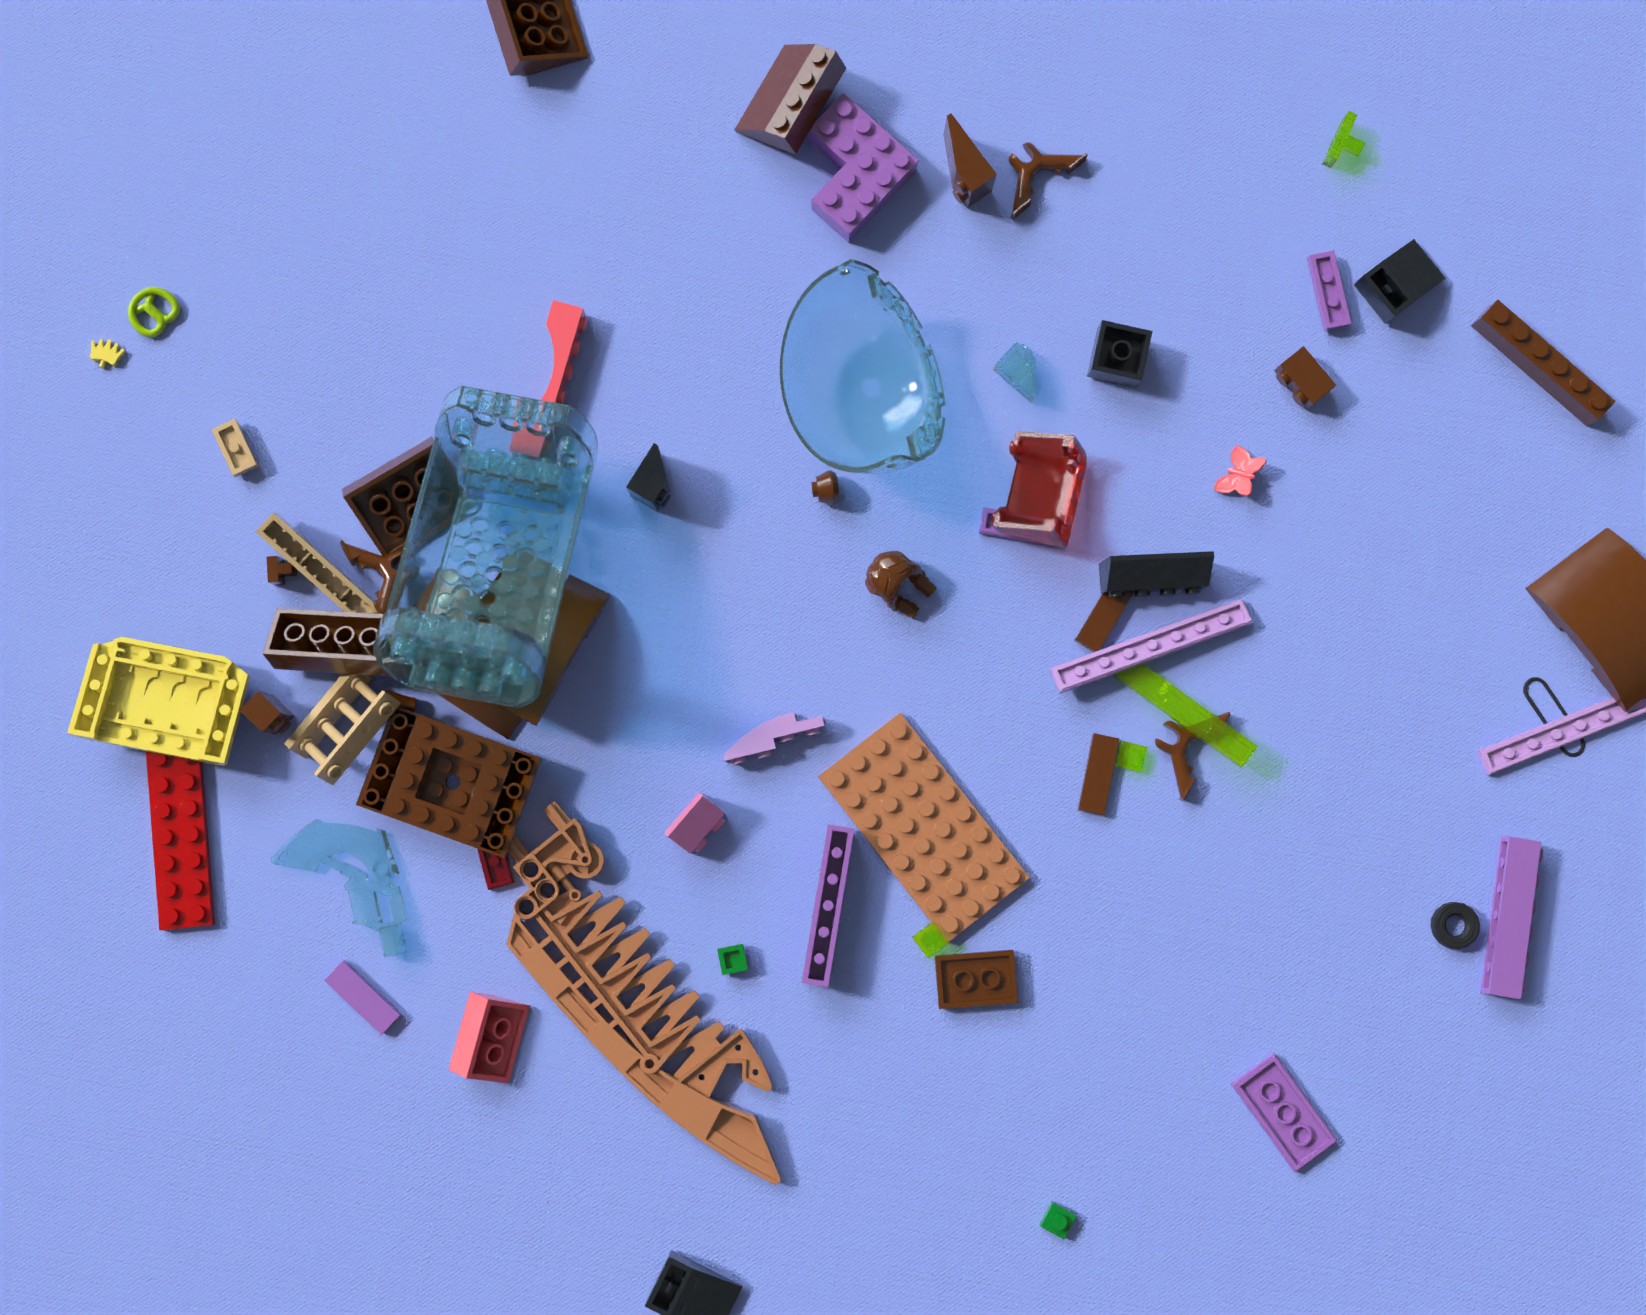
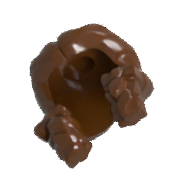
(887, 575)

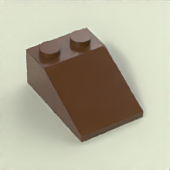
(969, 170)

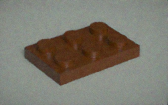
(976, 979)

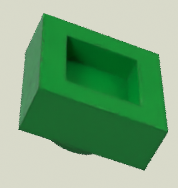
(732, 959)
(1057, 1220)

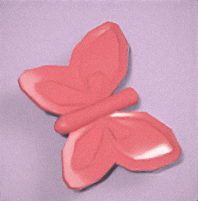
(1241, 476)

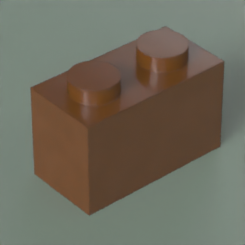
(1304, 378)
(267, 713)

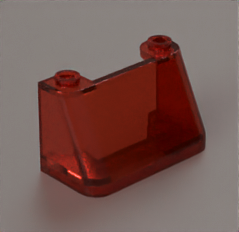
(1043, 488)

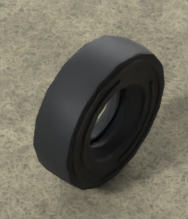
(1470, 919)

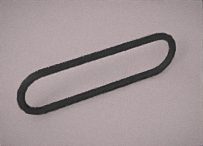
(1541, 716)

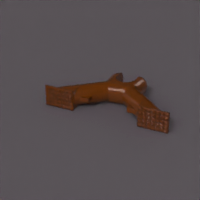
(1039, 162)
(379, 563)
(1178, 754)

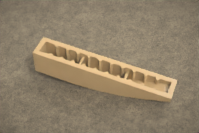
(314, 565)

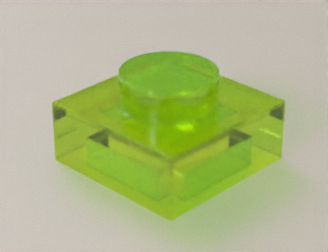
(1131, 756)
(930, 939)

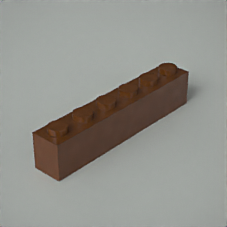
(1543, 363)

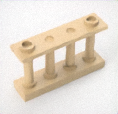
(328, 711)

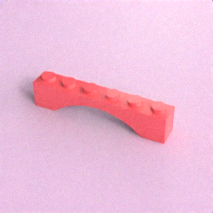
(564, 325)

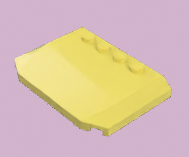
(160, 700)

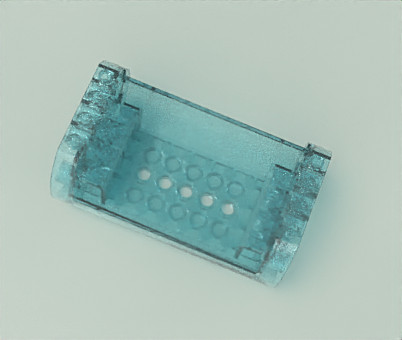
(489, 467)

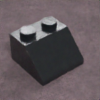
(650, 481)

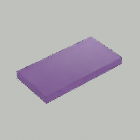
(1284, 1112)

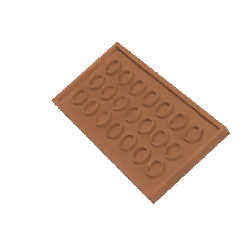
(923, 827)

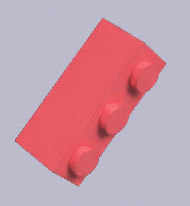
(488, 1038)

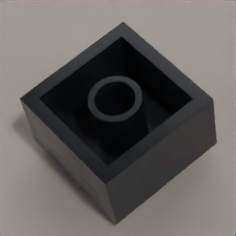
(1119, 353)

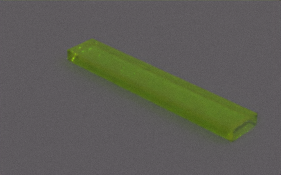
(1188, 713)

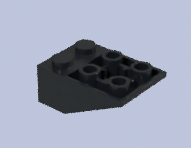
(1399, 281)
(691, 1289)

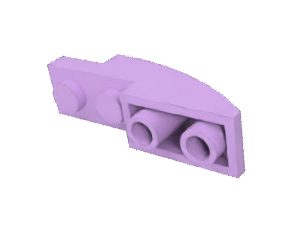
(761, 738)

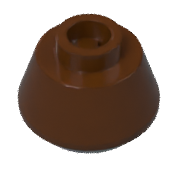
(826, 488)

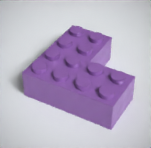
(869, 163)

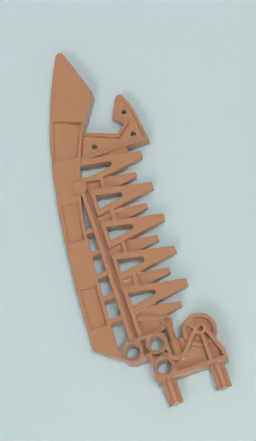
(682, 1095)

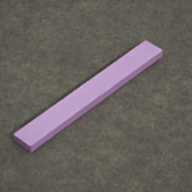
(1150, 646)
(1556, 734)

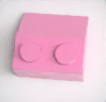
(695, 824)

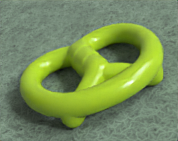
(155, 313)

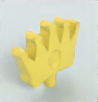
(106, 353)

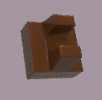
(278, 570)

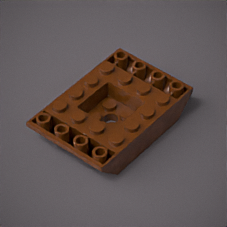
(412, 777)

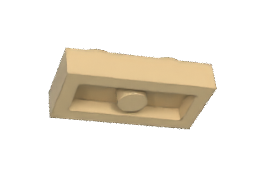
(235, 447)

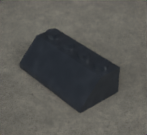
(1155, 573)

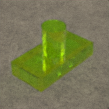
(1343, 141)

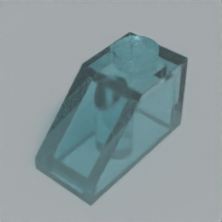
(1019, 370)

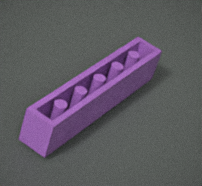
(827, 905)
(1511, 917)

